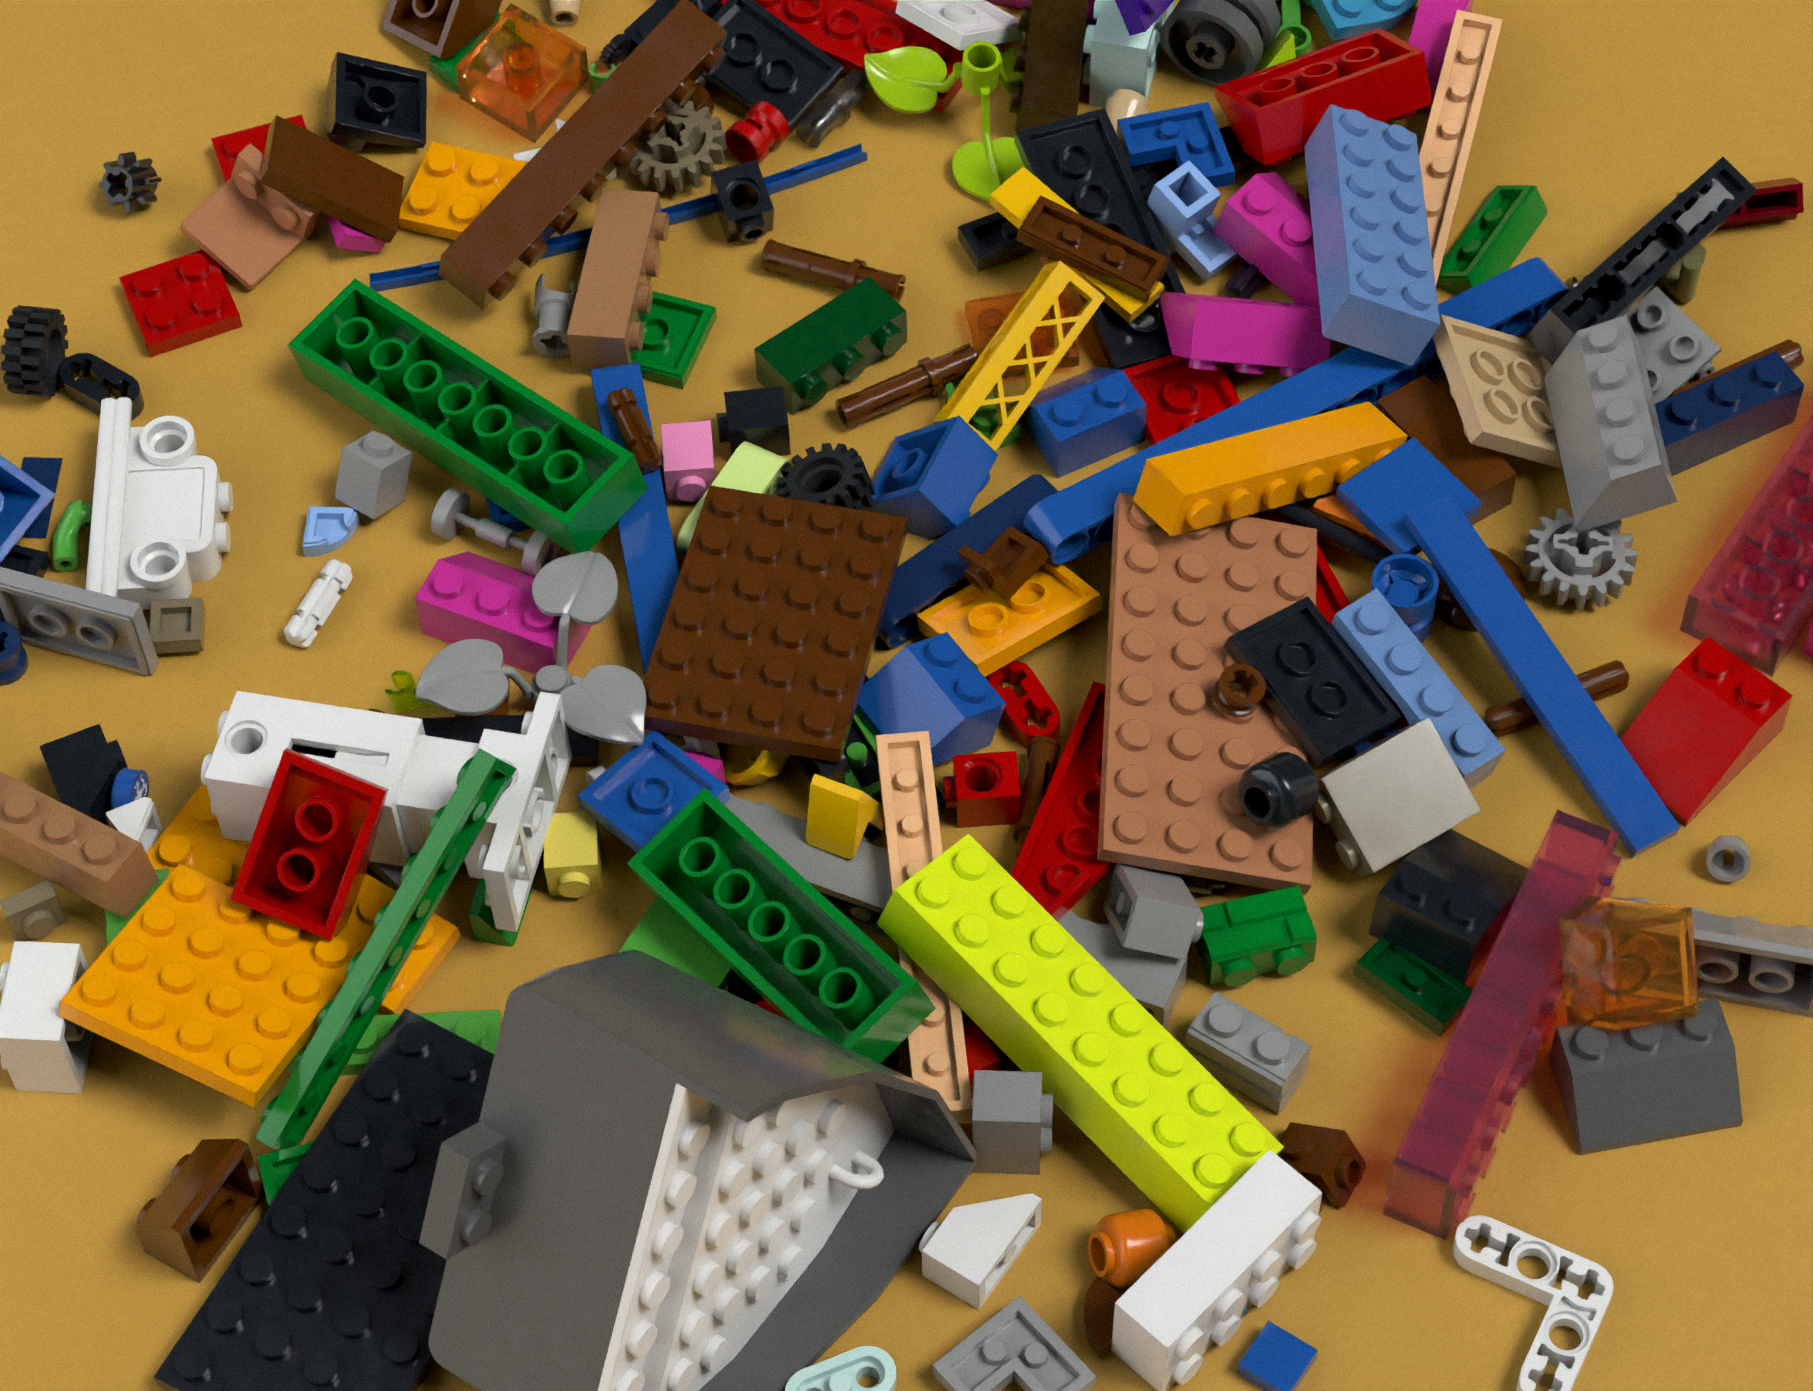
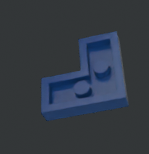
(1178, 134)

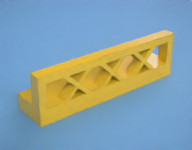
(1010, 339)

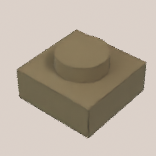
(177, 625)
(33, 911)

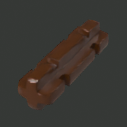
(634, 429)

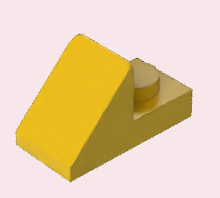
(839, 816)

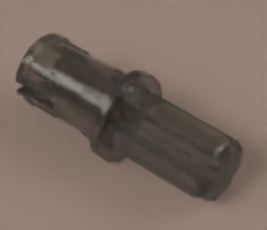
(834, 108)

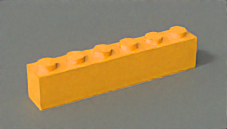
(1263, 468)

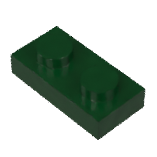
(1414, 985)

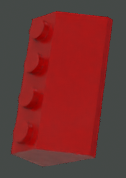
(1283, 104)

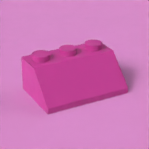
(1273, 230)
(1243, 333)
(492, 602)

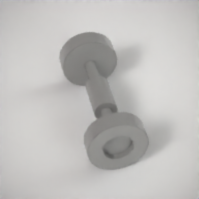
(452, 513)

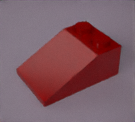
(1704, 727)
(311, 845)

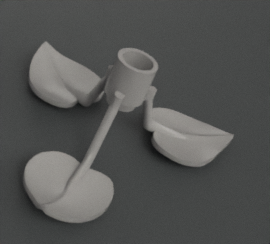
(604, 705)

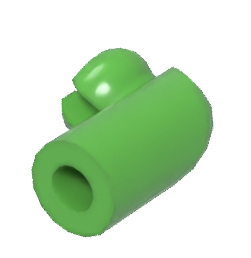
(67, 535)

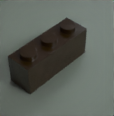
(1048, 61)

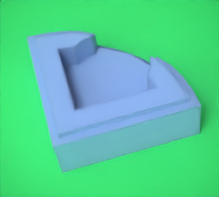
(328, 529)

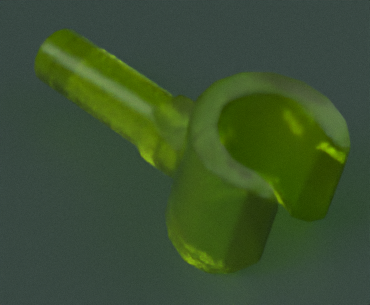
(405, 698)

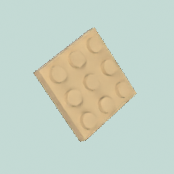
(1498, 390)

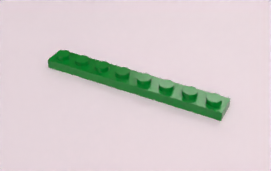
(379, 963)

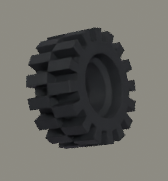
(34, 350)
(825, 469)

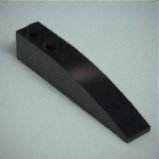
(1644, 258)

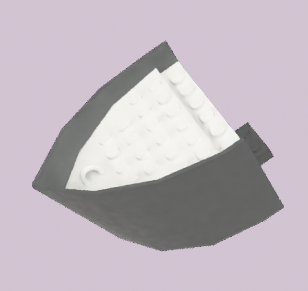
(674, 1189)

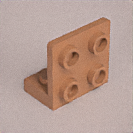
(248, 223)

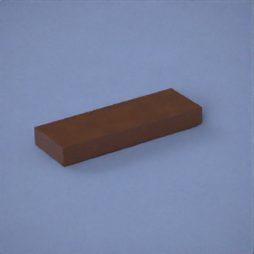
(1093, 249)

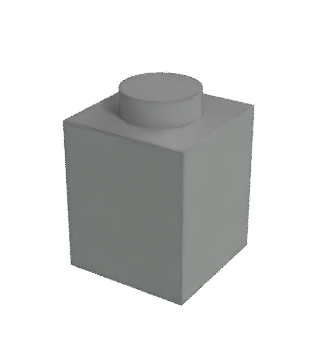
(373, 474)

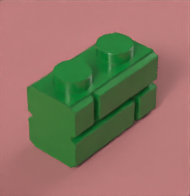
(1256, 936)

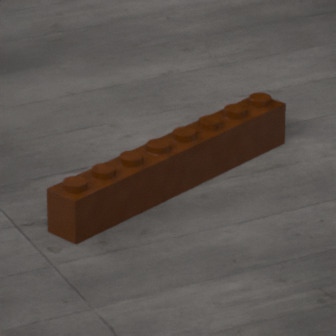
(583, 154)

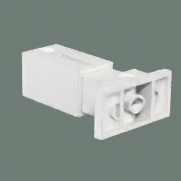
(414, 768)

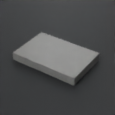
(77, 622)

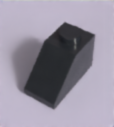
(84, 770)

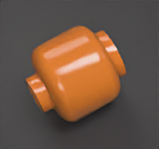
(1128, 1245)

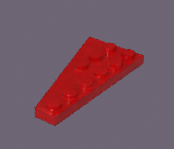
(1062, 845)

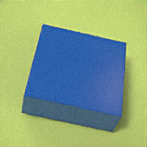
(1277, 1360)

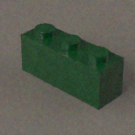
(832, 344)

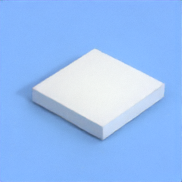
(961, 21)

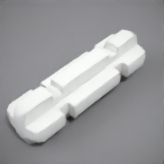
(318, 603)

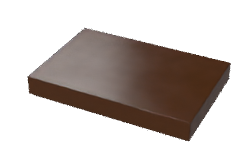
(332, 179)

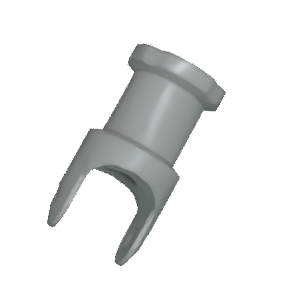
(553, 315)

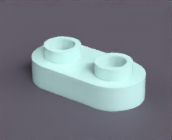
(845, 1371)

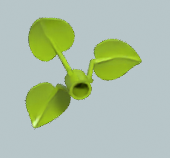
(909, 83)

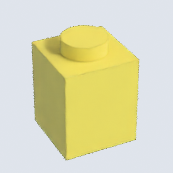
(573, 855)

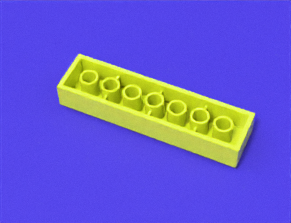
(1079, 1027)

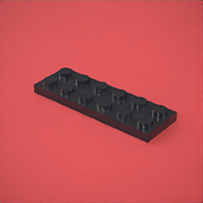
(1091, 173)

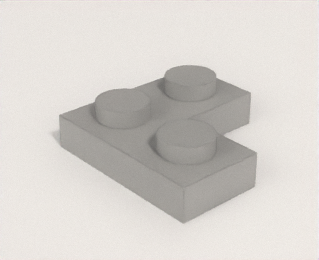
(1012, 1348)

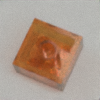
(522, 73)

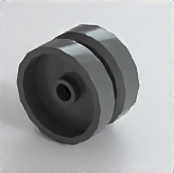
(1220, 37)

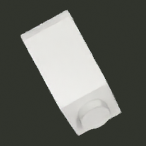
(979, 1245)

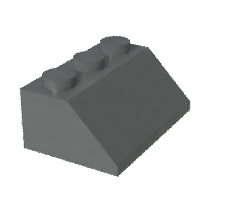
(1647, 1080)

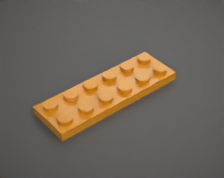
(198, 844)

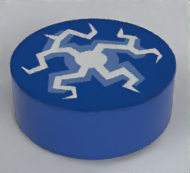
(129, 786)

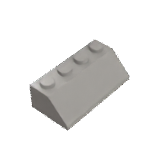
(1608, 427)
(1753, 962)

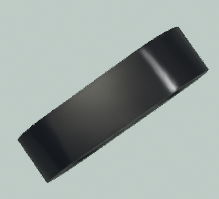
(106, 380)

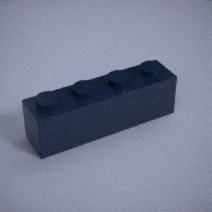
(1728, 411)

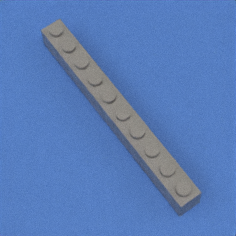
(863, 888)

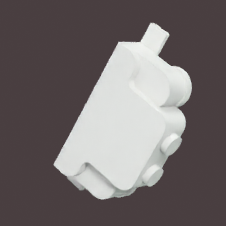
(154, 509)

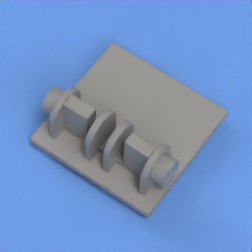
(1670, 344)

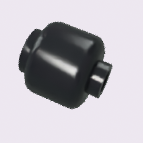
(1278, 790)

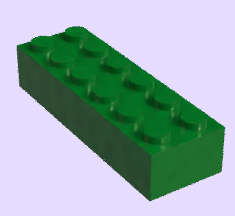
(779, 931)

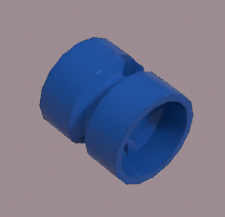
(1410, 588)

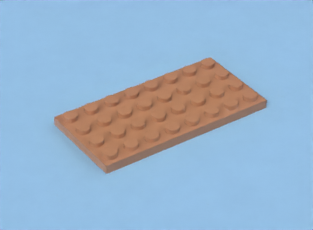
(1166, 744)

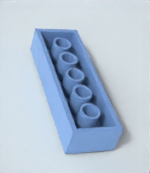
(1371, 235)

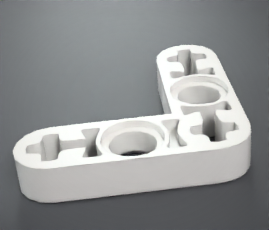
(1564, 1304)

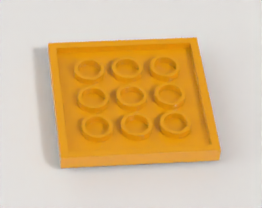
(210, 986)

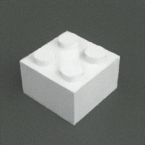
(35, 1042)

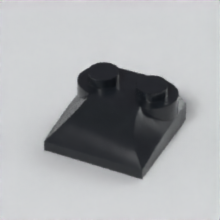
(375, 104)

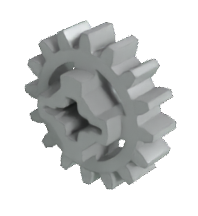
(1579, 563)

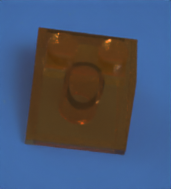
(1628, 963)

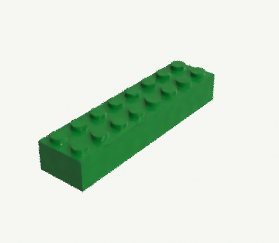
(469, 417)

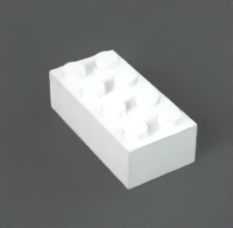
(1215, 1271)

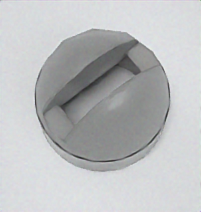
(1715, 856)

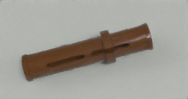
(827, 269)
(923, 379)
(1040, 767)

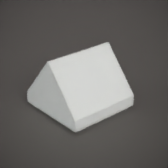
(137, 821)

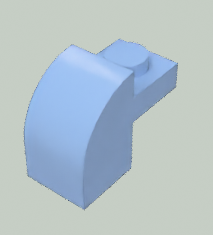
(1183, 214)

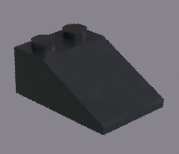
(1448, 902)

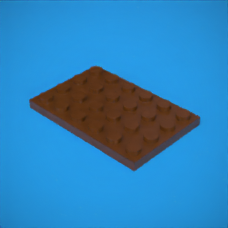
(773, 623)

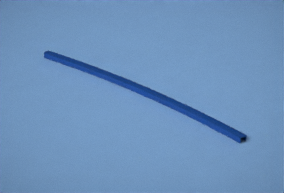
(677, 213)

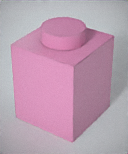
(687, 459)

